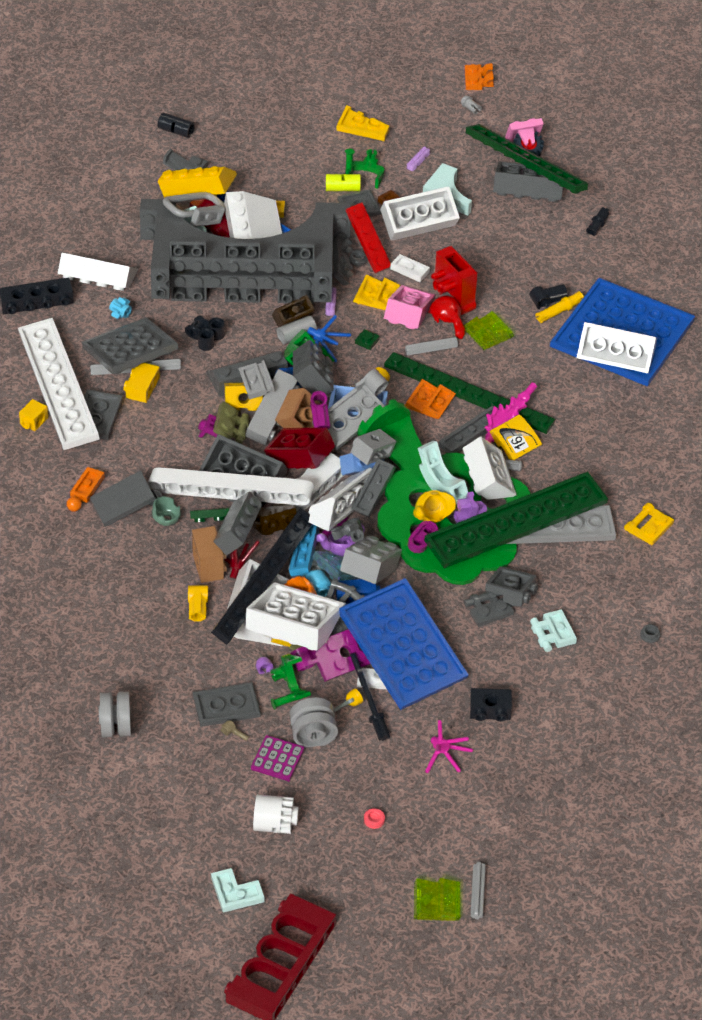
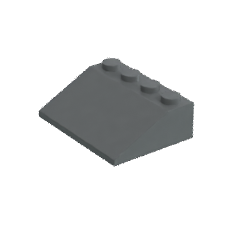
(521, 181)
(235, 458)

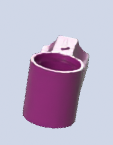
(319, 412)

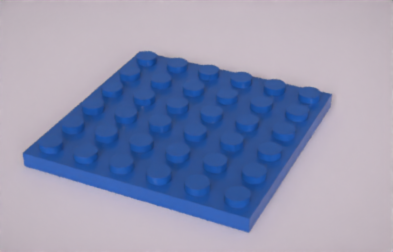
(627, 311)

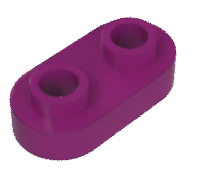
(416, 540)

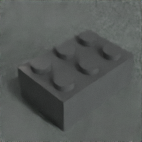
(313, 368)

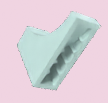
(446, 177)

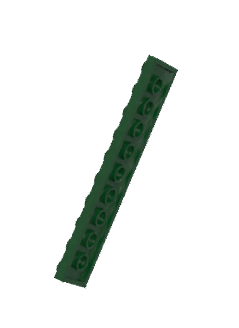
(515, 519)

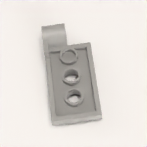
(362, 399)

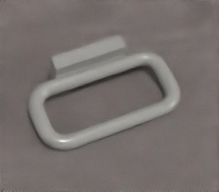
(200, 216)

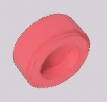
(374, 818)

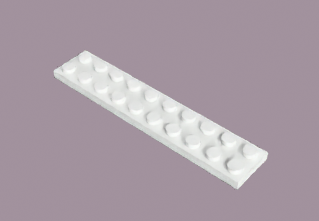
(58, 384)

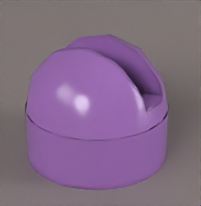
(262, 663)

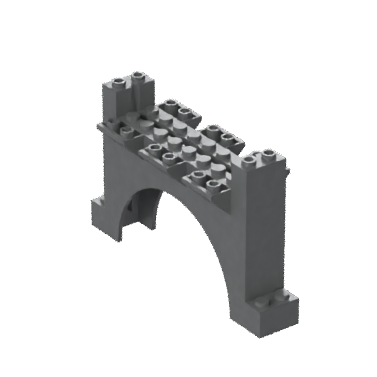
(195, 260)

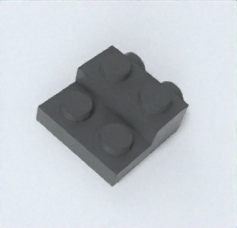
(513, 585)

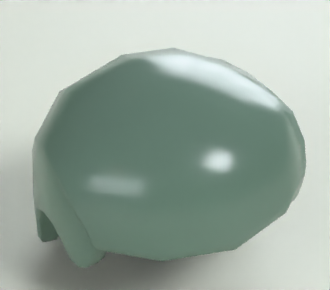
(163, 507)

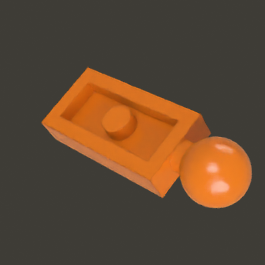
(84, 488)

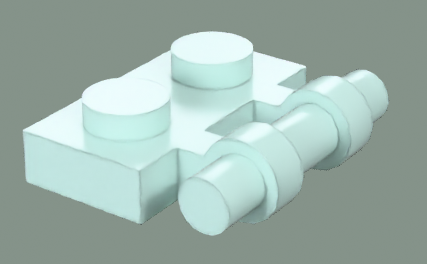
(559, 630)

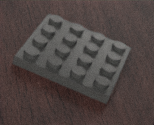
(130, 345)

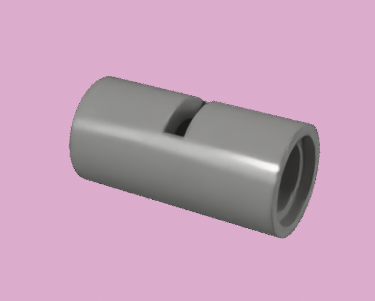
(289, 331)

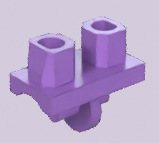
(468, 508)

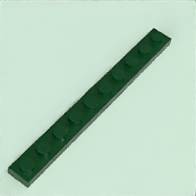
(527, 158)
(463, 389)

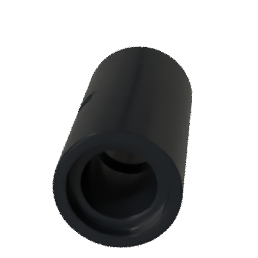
(176, 125)

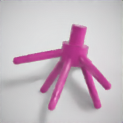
(442, 745)

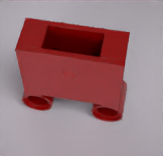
(455, 277)

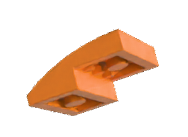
(430, 399)

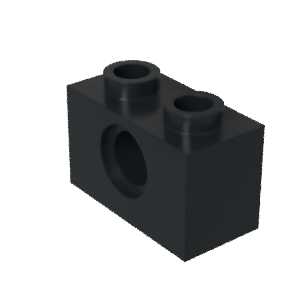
(490, 704)

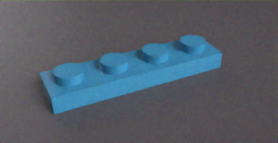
(302, 555)

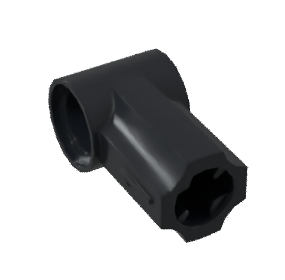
(544, 297)

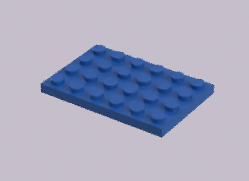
(403, 643)

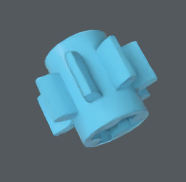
(120, 308)

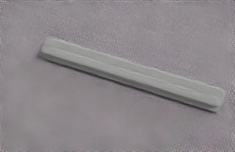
(166, 364)

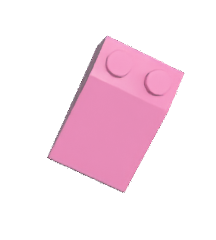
(408, 306)

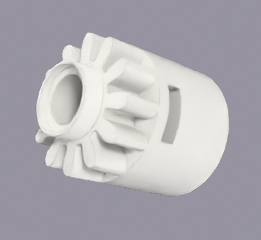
(275, 814)

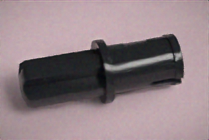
(598, 221)

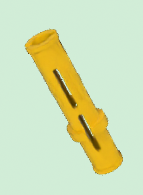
(565, 304)

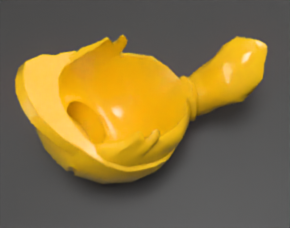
(434, 506)

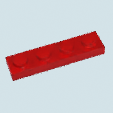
(368, 237)

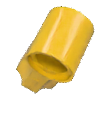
(197, 602)

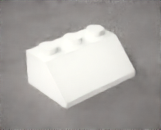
(488, 470)

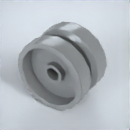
(115, 714)
(313, 722)

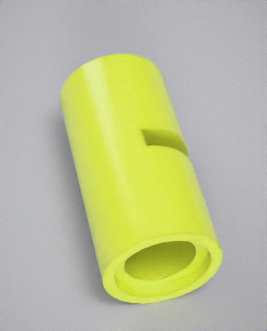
(342, 182)

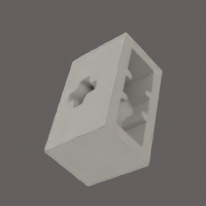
(373, 446)

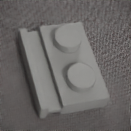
(256, 379)

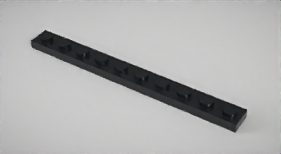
(262, 576)

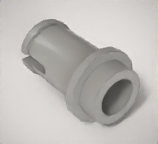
(470, 104)

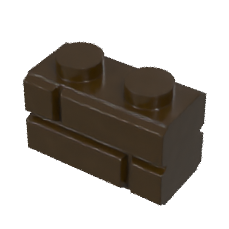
(293, 311)

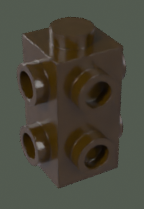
(274, 518)

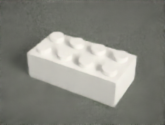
(419, 213)

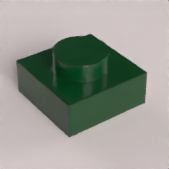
(367, 339)

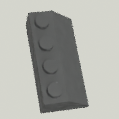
(231, 374)

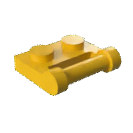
(653, 528)

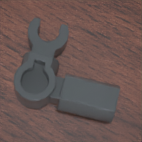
(350, 528)

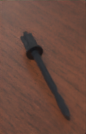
(376, 718)

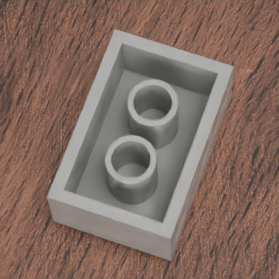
(371, 559)

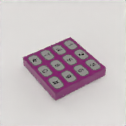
(277, 758)

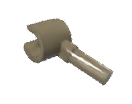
(229, 727)

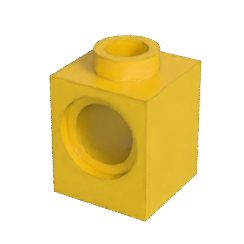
(33, 415)

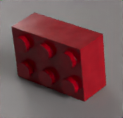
(301, 447)

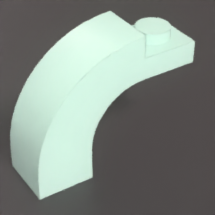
(436, 473)

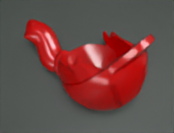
(449, 311)

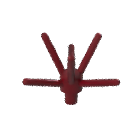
(237, 563)

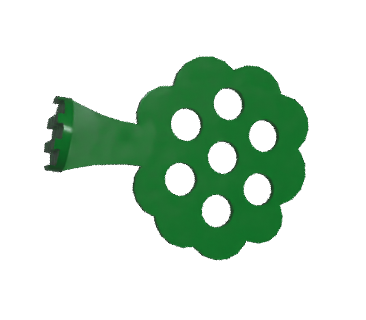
(397, 514)

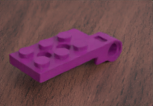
(329, 658)

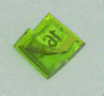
(488, 330)
(437, 900)

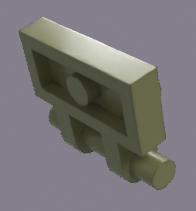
(226, 421)

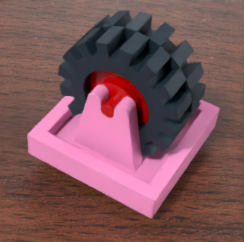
(527, 135)

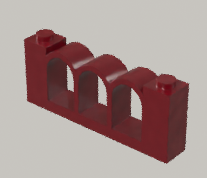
(263, 1002)

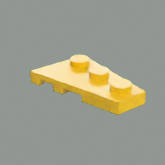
(358, 124)

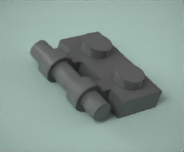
(488, 612)

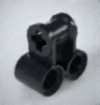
(206, 331)

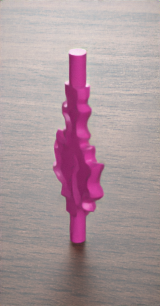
(502, 415)

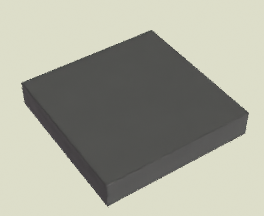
(362, 196)

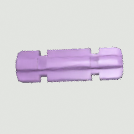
(418, 158)
(330, 306)

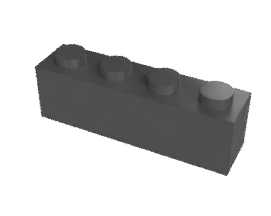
(237, 523)

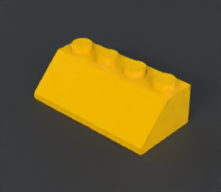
(211, 180)

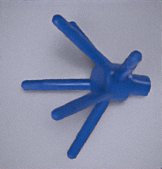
(321, 336)

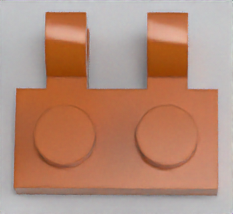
(474, 75)

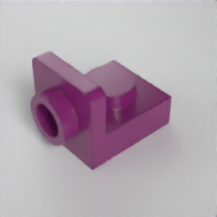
(207, 426)

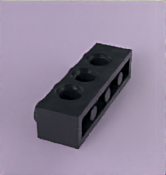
(36, 295)

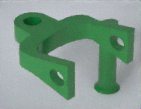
(369, 164)
(286, 672)

